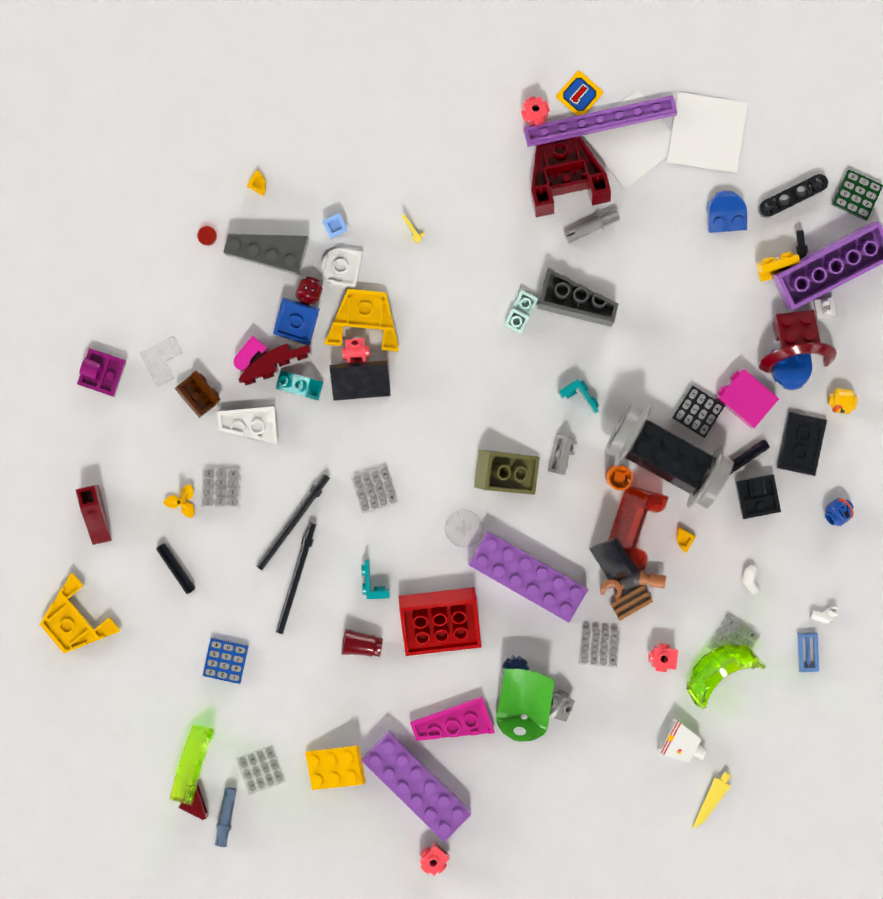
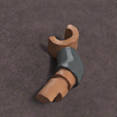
(637, 578)

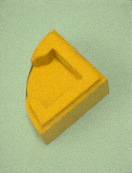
(257, 183)
(684, 539)

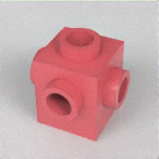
(535, 118)
(356, 351)
(669, 660)
(438, 854)

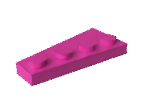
(460, 720)

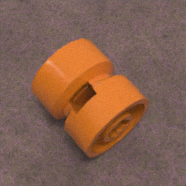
(619, 477)

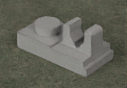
(561, 454)

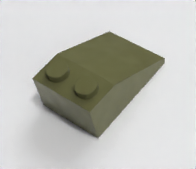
(506, 472)

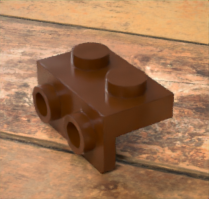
(198, 394)

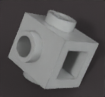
(561, 705)

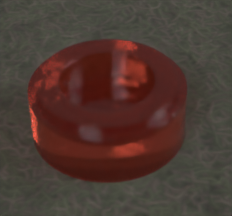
(207, 235)

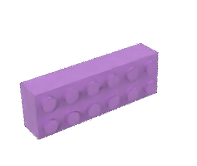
(830, 266)
(528, 577)
(416, 786)

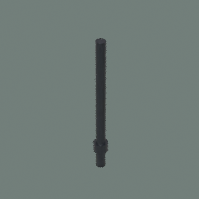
(315, 492)
(306, 542)

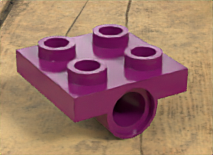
(101, 372)

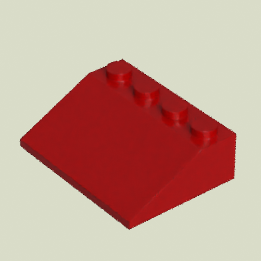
(439, 621)

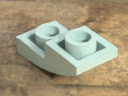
(521, 311)

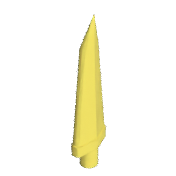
(715, 794)

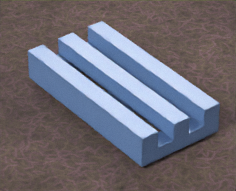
(800, 636)

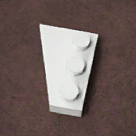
(250, 423)

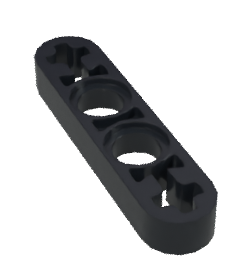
(793, 196)

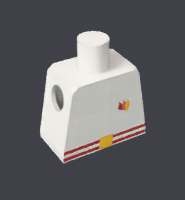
(681, 743)

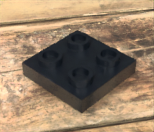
(758, 496)

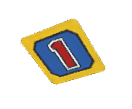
(579, 94)

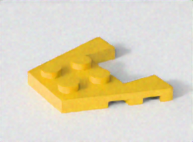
(365, 311)
(66, 623)

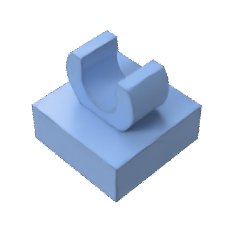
(335, 226)

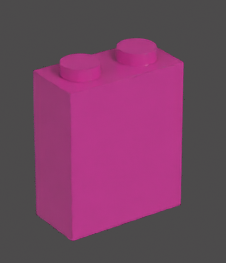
(747, 398)

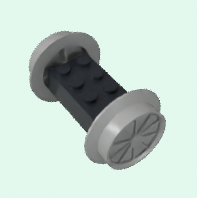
(669, 457)

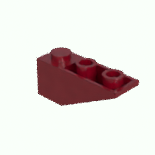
(94, 514)

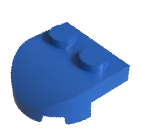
(726, 212)
(793, 371)

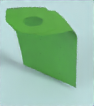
(525, 694)

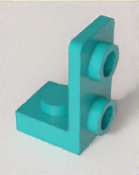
(299, 385)
(570, 391)
(379, 592)

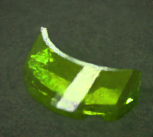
(716, 666)
(191, 764)

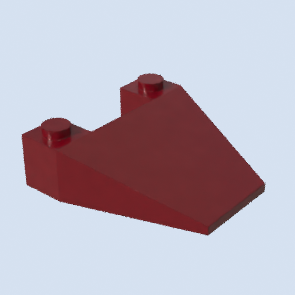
(563, 169)

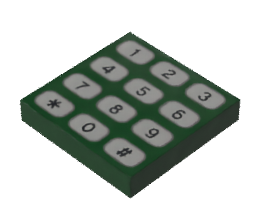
(857, 195)

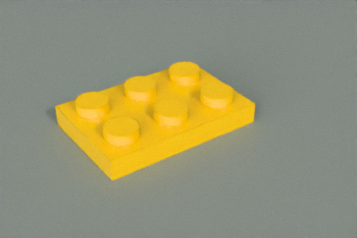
(335, 767)

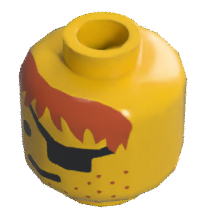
(842, 401)

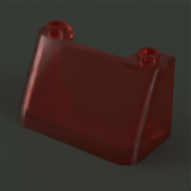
(631, 518)

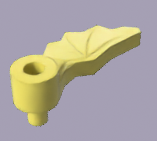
(417, 238)

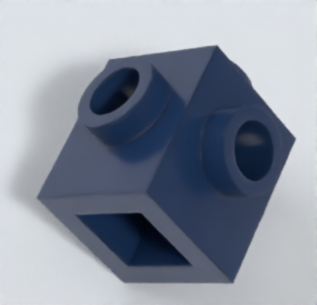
(514, 662)

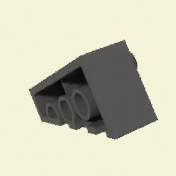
(273, 251)
(575, 300)

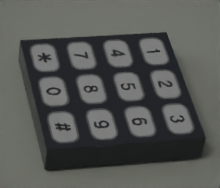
(698, 411)

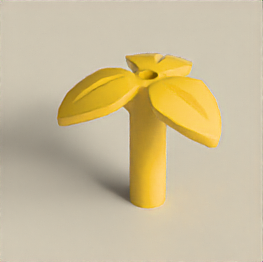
(174, 501)

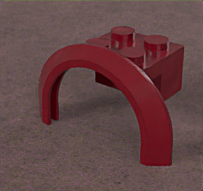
(797, 336)

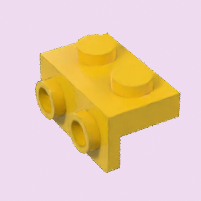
(770, 265)

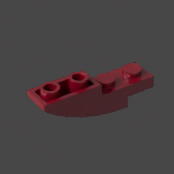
(266, 364)

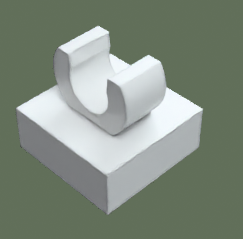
(824, 308)

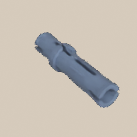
(225, 817)

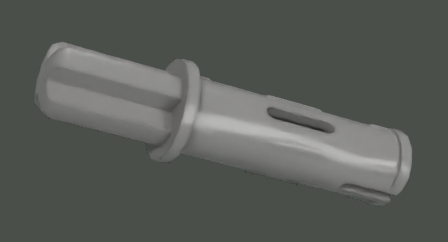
(592, 226)

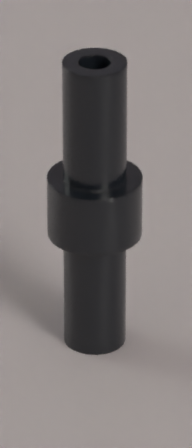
(801, 249)

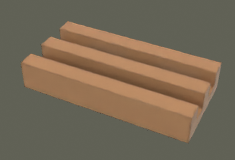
(617, 610)

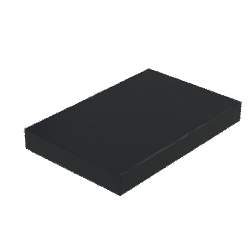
(360, 380)
(801, 444)
(613, 559)

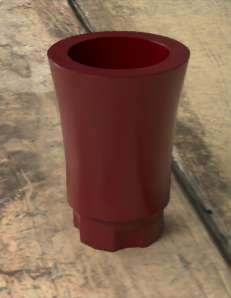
(361, 644)

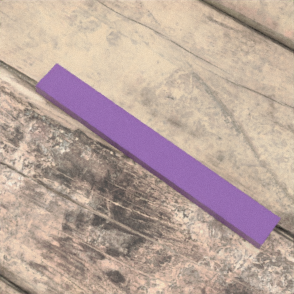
(600, 121)

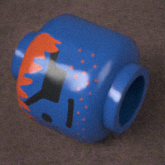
(839, 512)

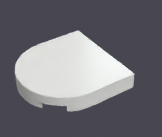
(342, 267)

